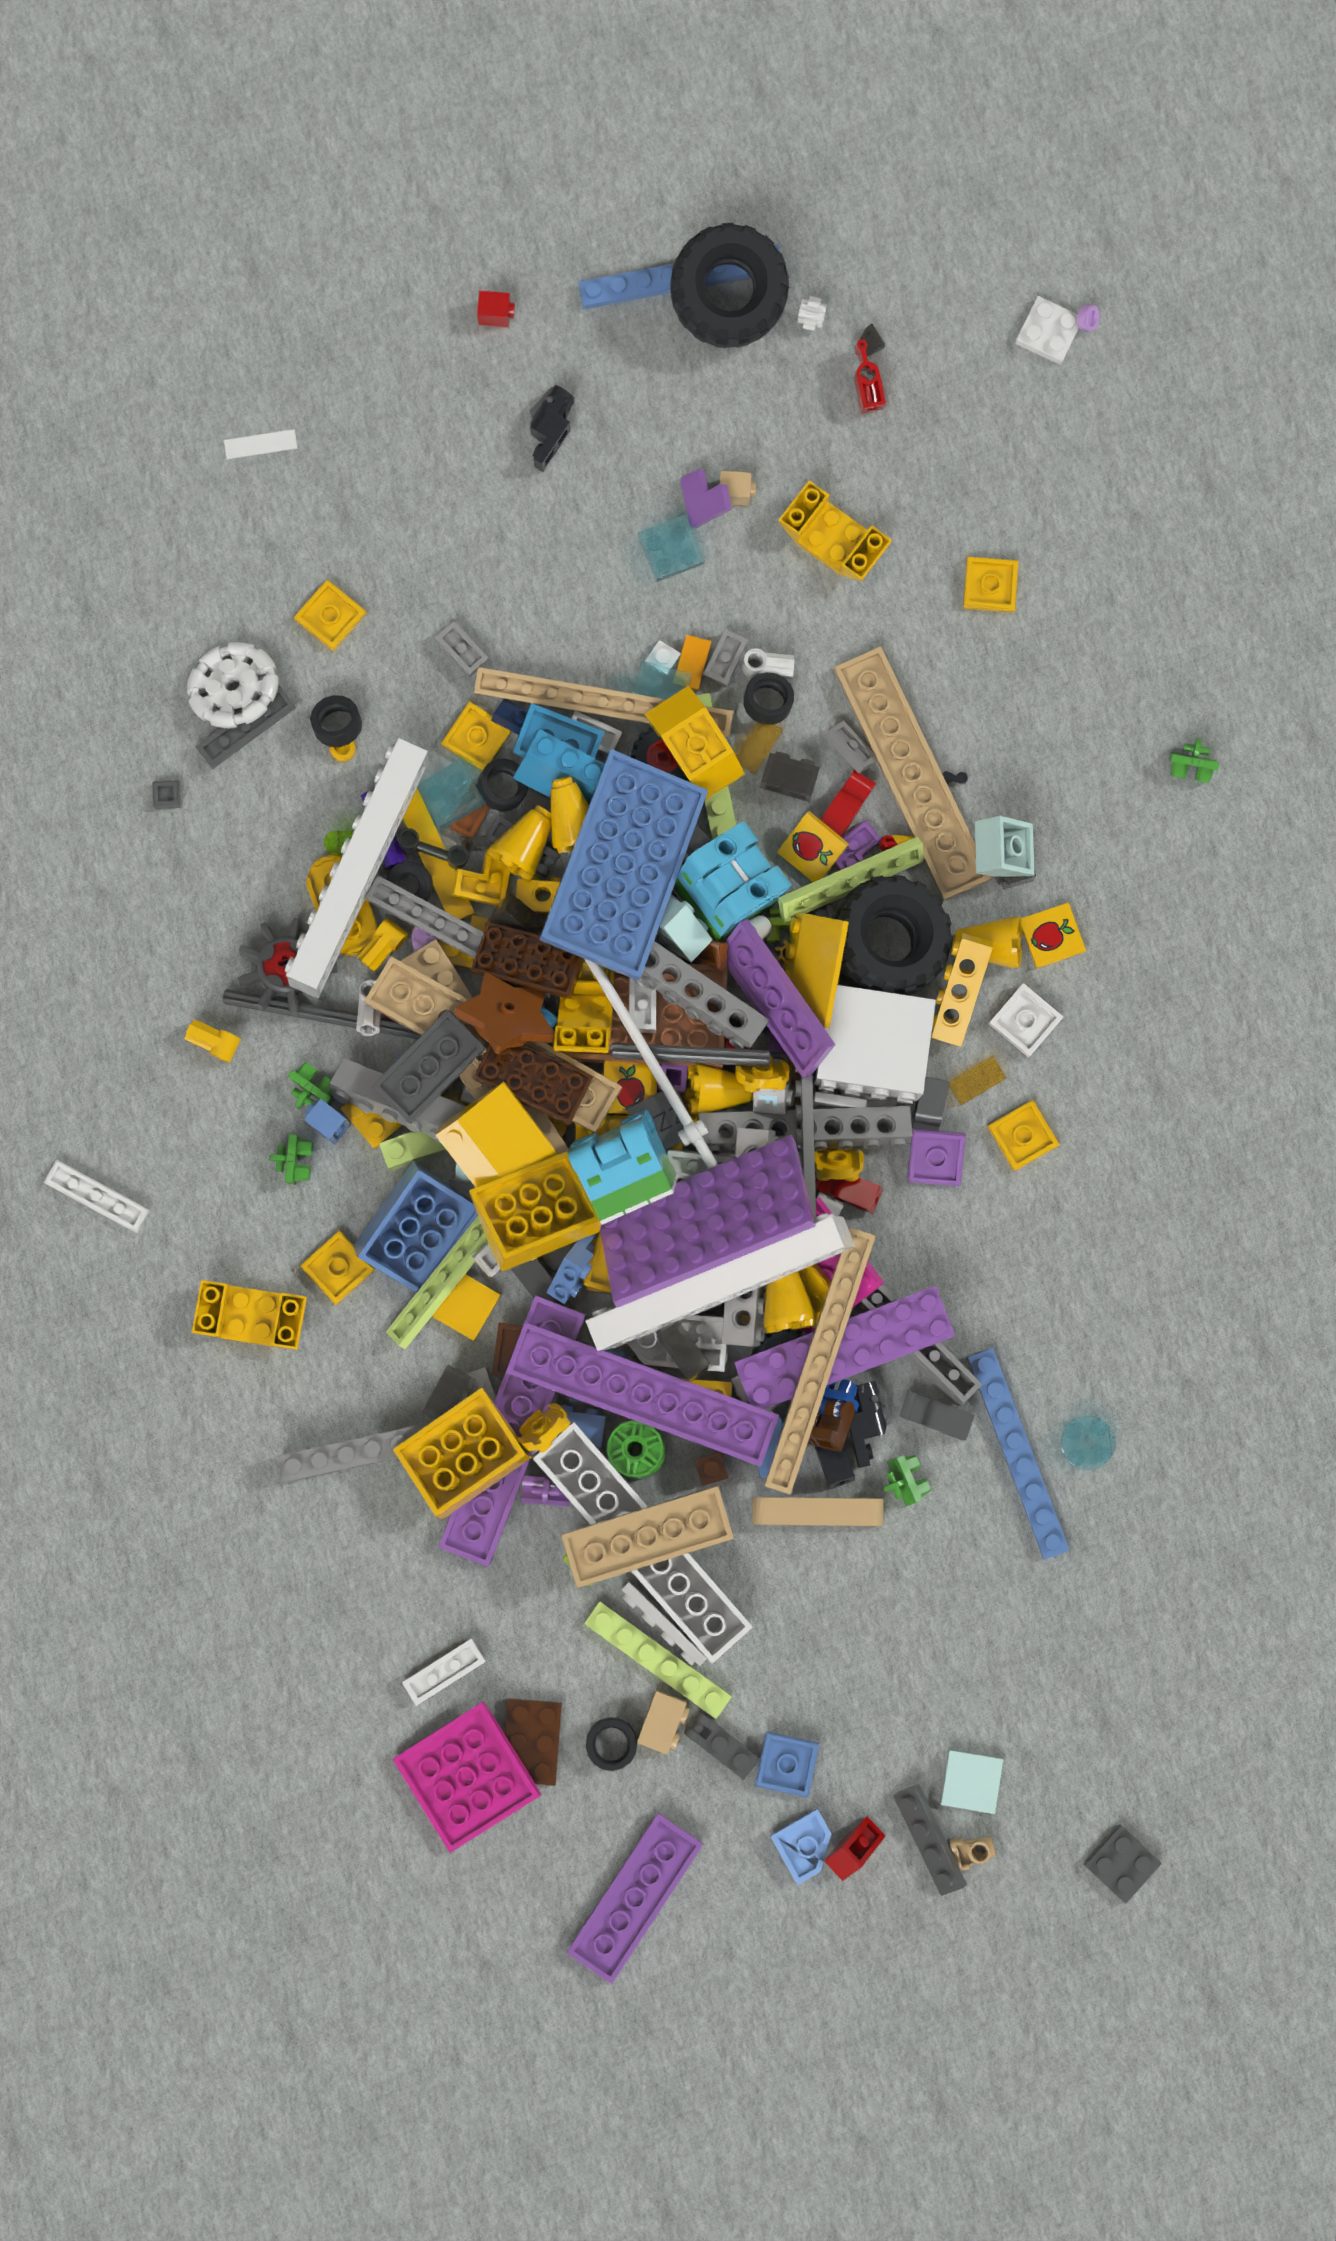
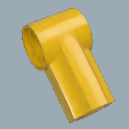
(386, 939)
(218, 1043)

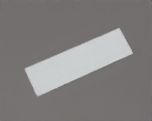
(260, 444)

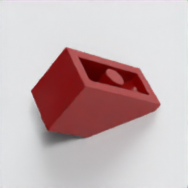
(855, 1849)

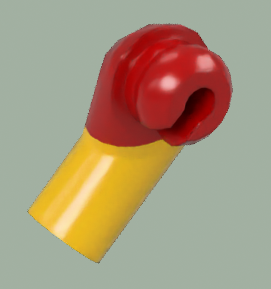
(891, 841)

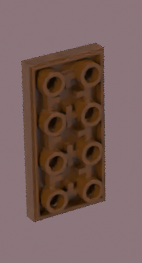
(526, 961)
(536, 1080)

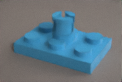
(563, 728)

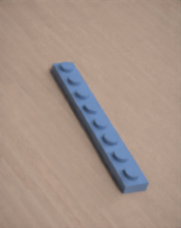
(646, 284)
(1018, 1454)

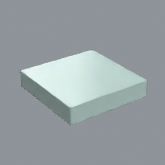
(971, 1781)

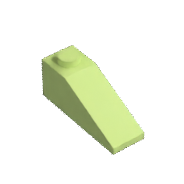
(408, 1148)

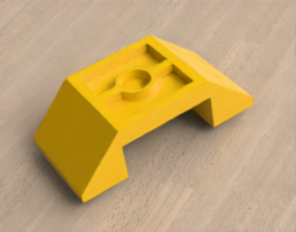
(832, 534)
(695, 741)
(586, 1017)
(249, 1315)

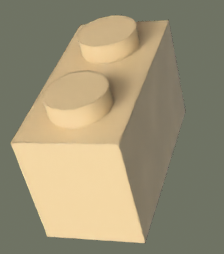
(662, 1722)

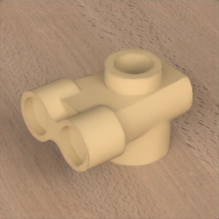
(967, 1854)

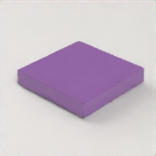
(936, 1157)

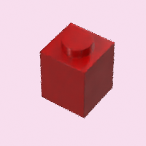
(495, 309)

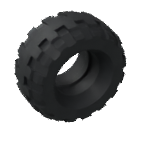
(737, 247)
(919, 914)

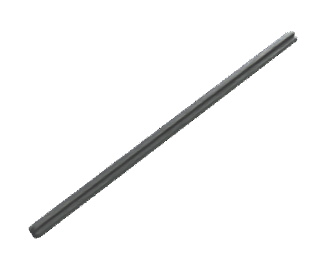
(315, 1013)

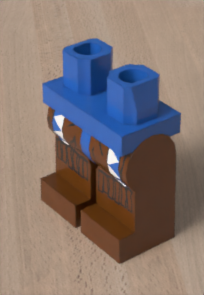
(834, 1416)

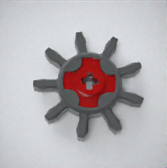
(271, 967)

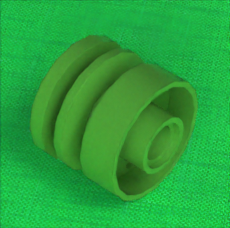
(622, 1442)

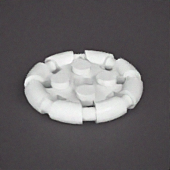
(229, 671)

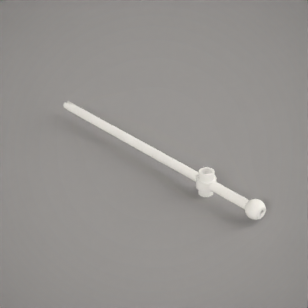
(692, 1130)

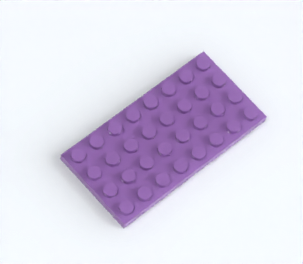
(708, 1221)

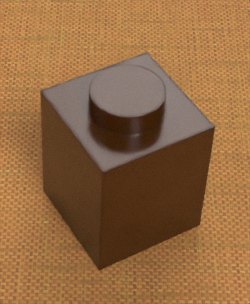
(711, 1469)

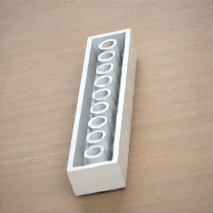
(357, 868)
(624, 1324)
(676, 1582)

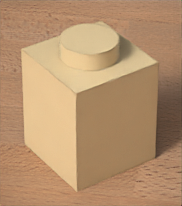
(739, 487)

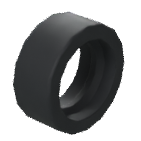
(774, 682)
(333, 704)
(493, 801)
(611, 1765)

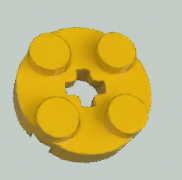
(763, 1077)
(838, 1164)
(543, 1428)

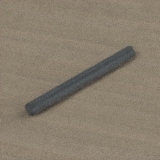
(694, 1054)

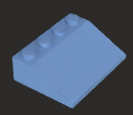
(415, 1227)

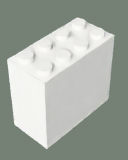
(878, 1045)

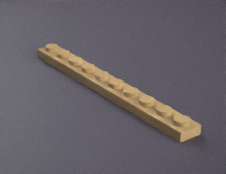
(578, 697)
(819, 1363)

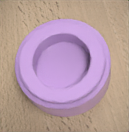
(1088, 317)

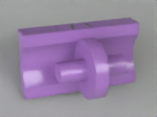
(542, 1491)

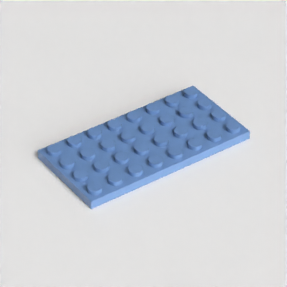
(623, 865)

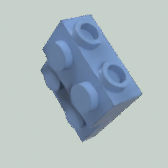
(573, 1269)

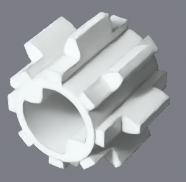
(812, 313)

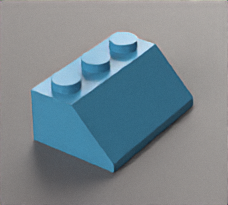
(554, 759)

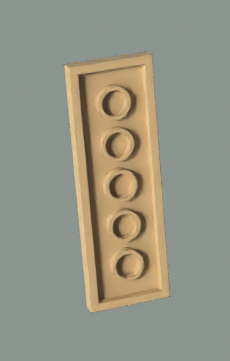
(647, 1536)

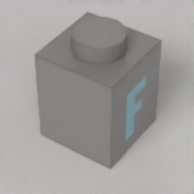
(774, 1100)

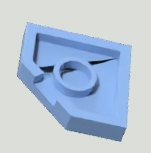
(803, 1845)

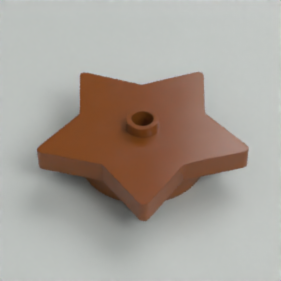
(506, 1014)

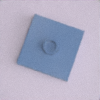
(787, 1764)

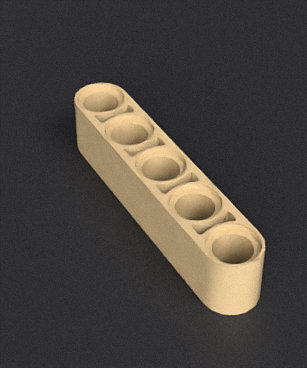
(817, 1511)

